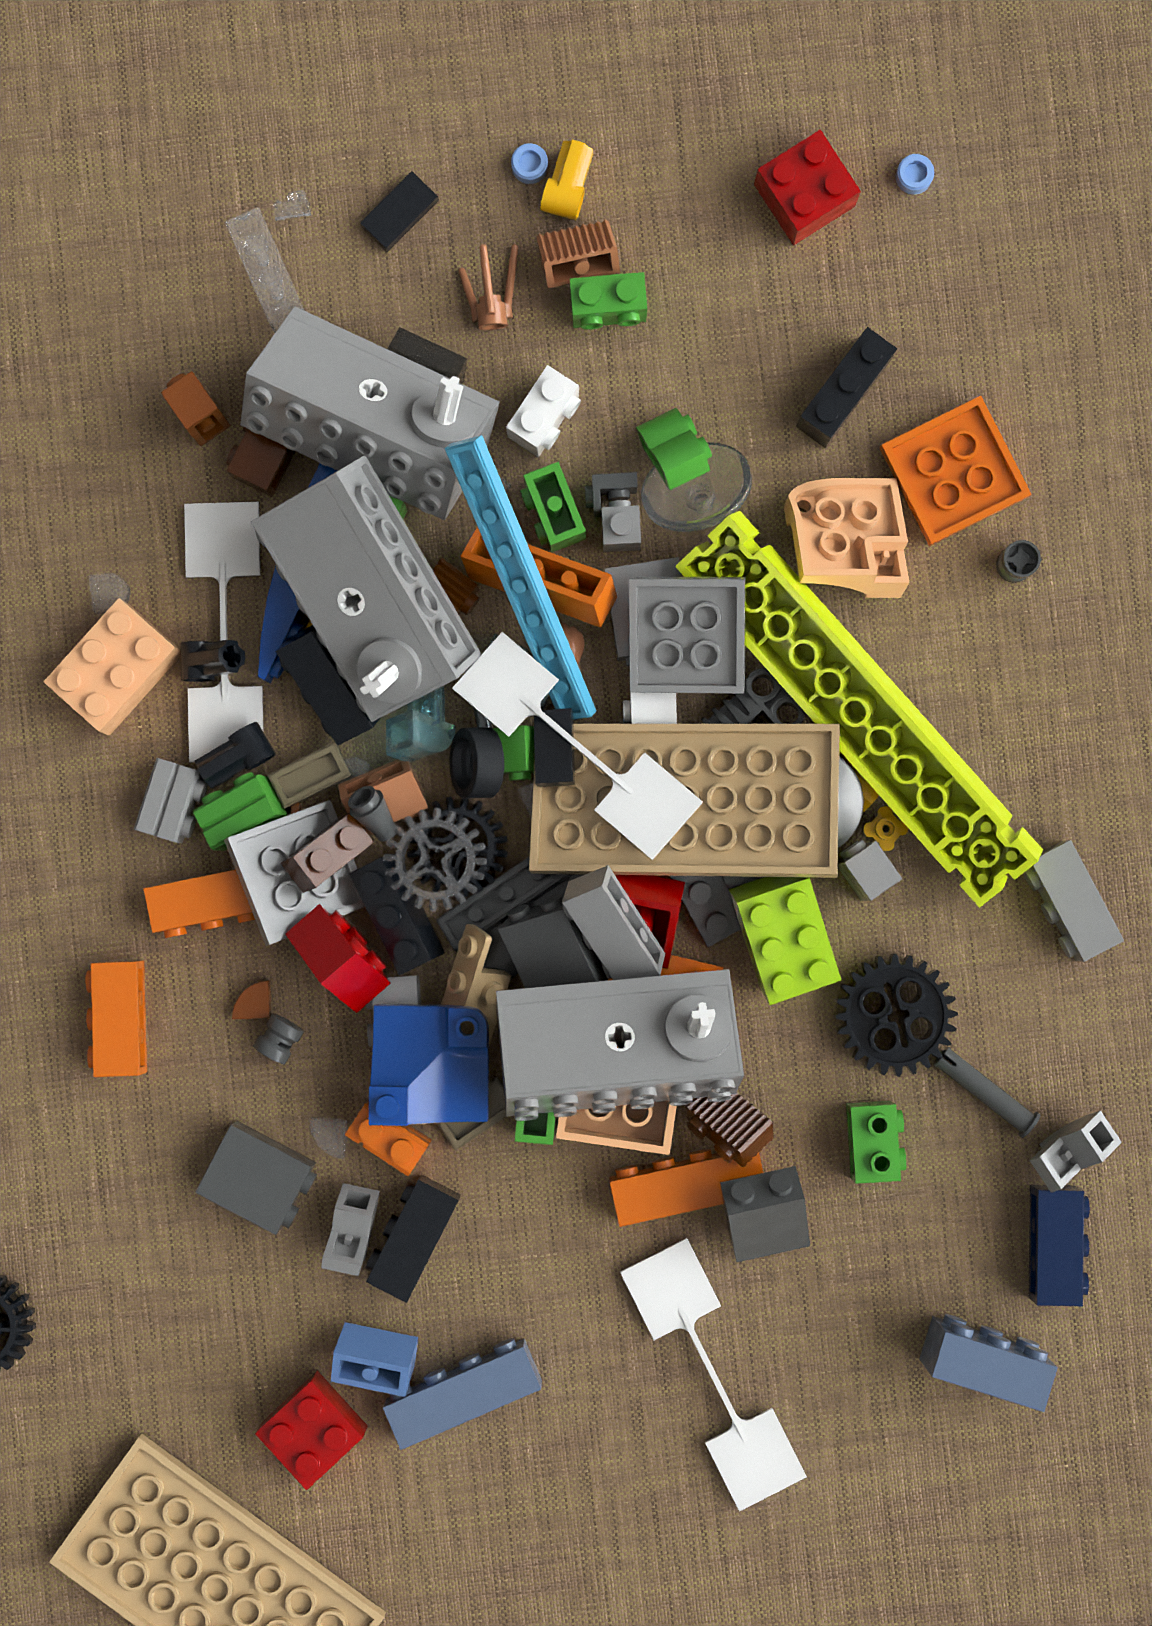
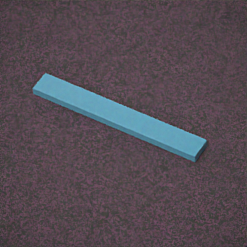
(519, 573)

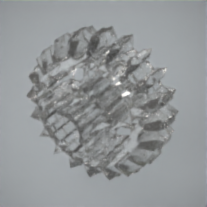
(417, 832)

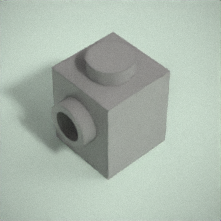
(621, 527)

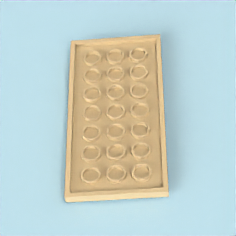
(762, 813)
(185, 1554)

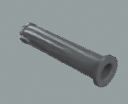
(987, 1092)

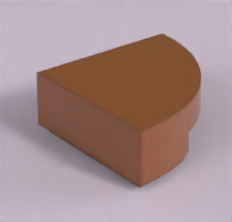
(254, 1002)

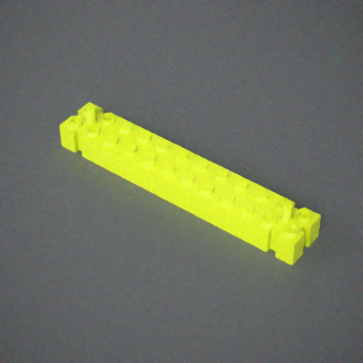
(877, 722)

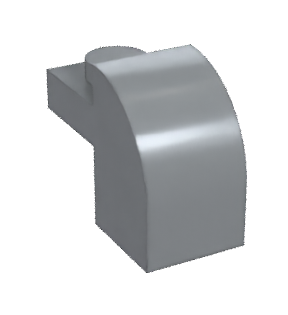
(1074, 1148)
(351, 1229)

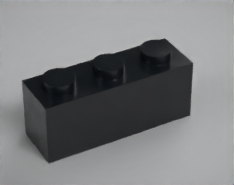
(846, 387)
(322, 686)
(399, 923)
(411, 1237)

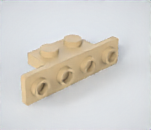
(470, 982)

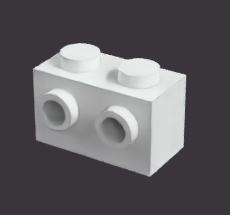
(543, 411)

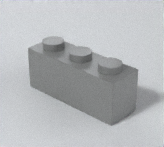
(1072, 902)
(612, 926)

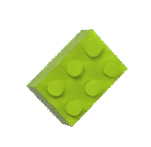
(785, 936)

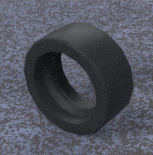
(476, 762)

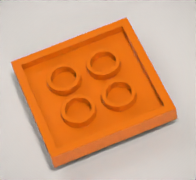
(955, 470)

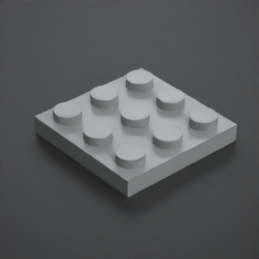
(687, 634)
(269, 888)

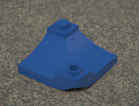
(428, 1066)

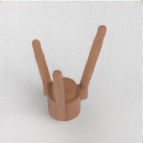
(491, 311)

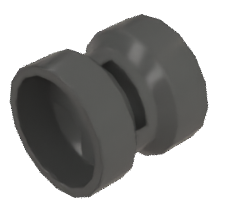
(1023, 556)
(278, 1038)

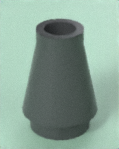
(372, 812)

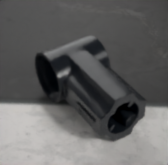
(206, 659)
(242, 752)

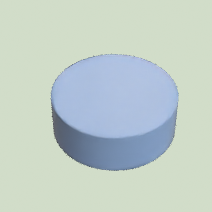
(529, 163)
(914, 174)

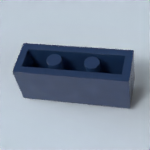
(1058, 1246)

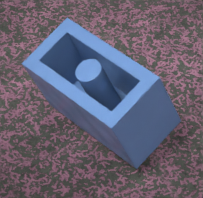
(374, 1359)

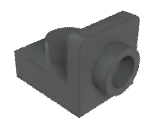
(615, 485)

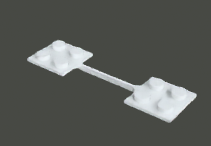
(221, 546)
(643, 803)
(754, 1451)

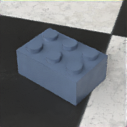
(988, 1362)

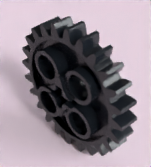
(863, 1025)

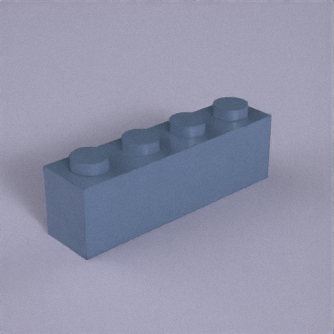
(463, 1393)

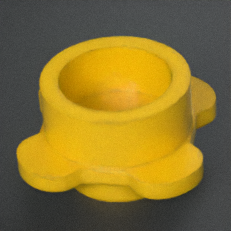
(885, 839)

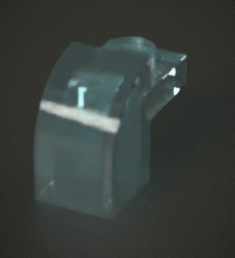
(420, 730)

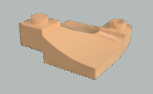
(850, 534)

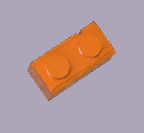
(394, 1144)

